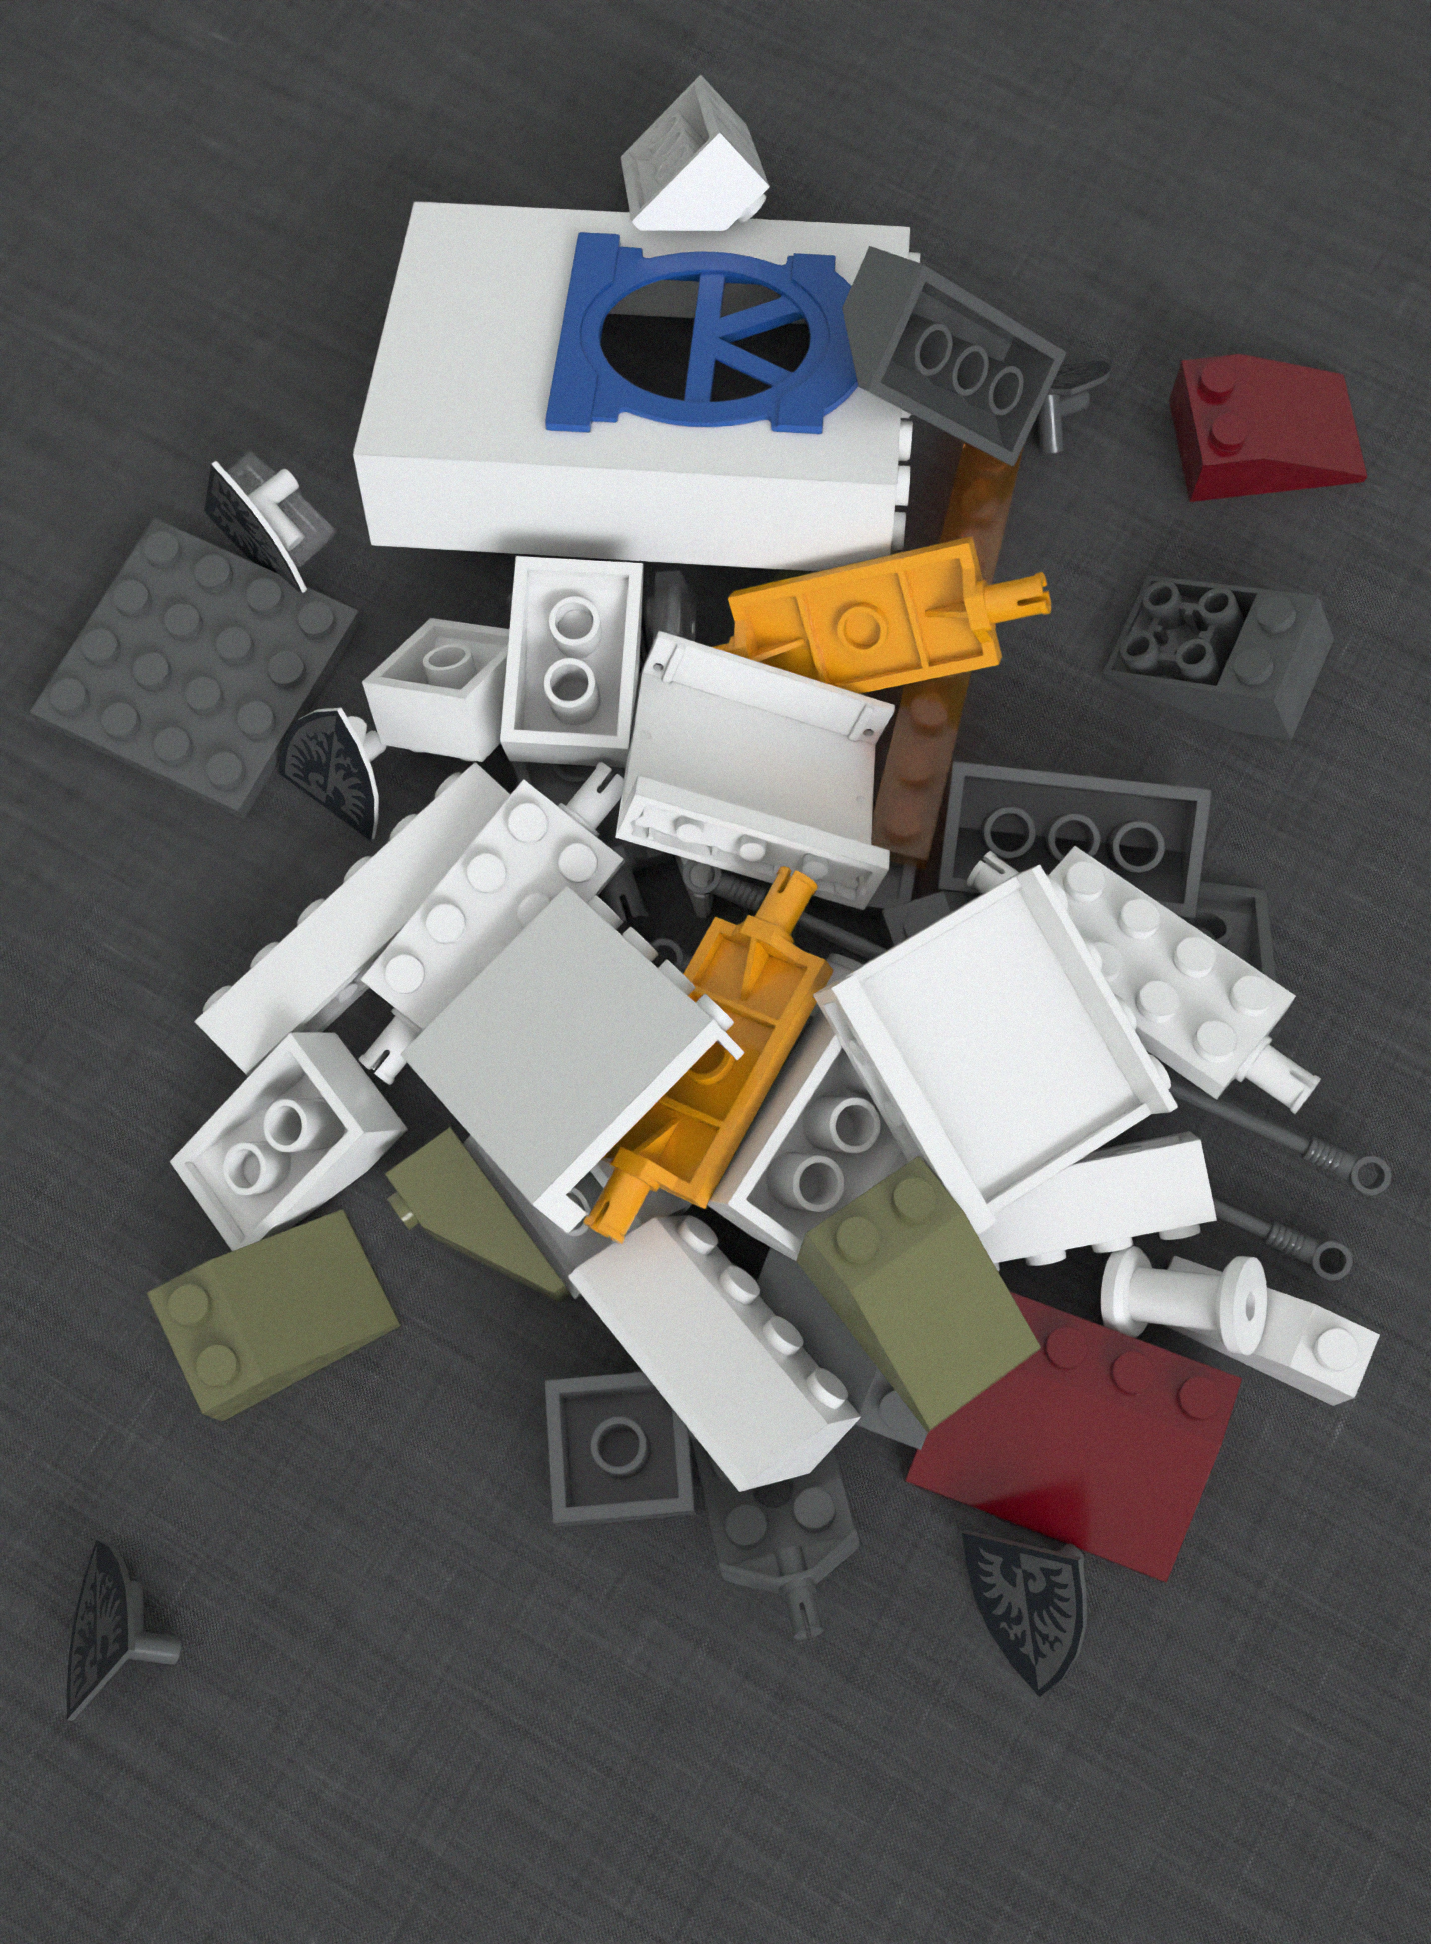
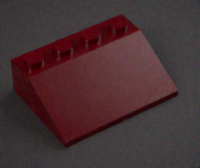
(1087, 1442)

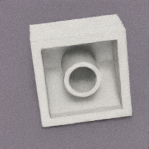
(442, 690)

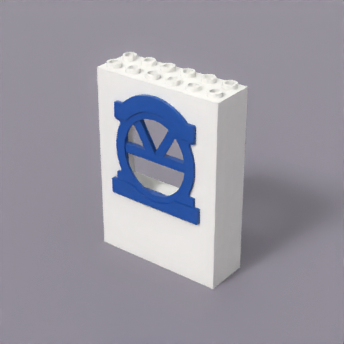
(519, 437)

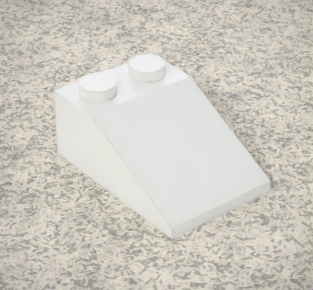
(572, 661)
(287, 1139)

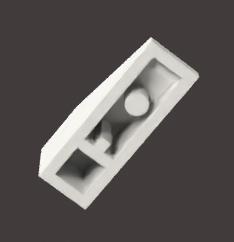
(1299, 1344)

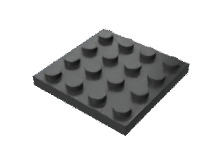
(197, 667)

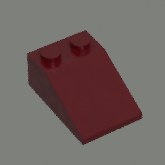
(1262, 427)

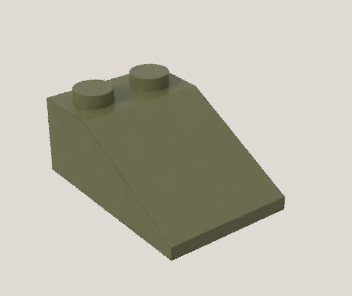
(918, 1292)
(272, 1313)

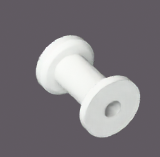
(1224, 1303)

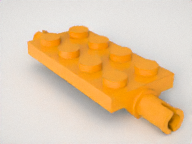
(883, 618)
(703, 1117)

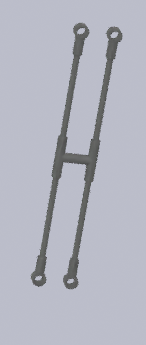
(1312, 1149)

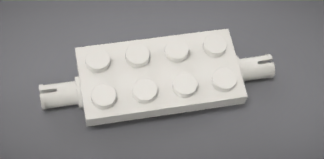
(486, 902)
(1188, 993)

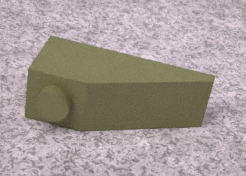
(464, 1211)

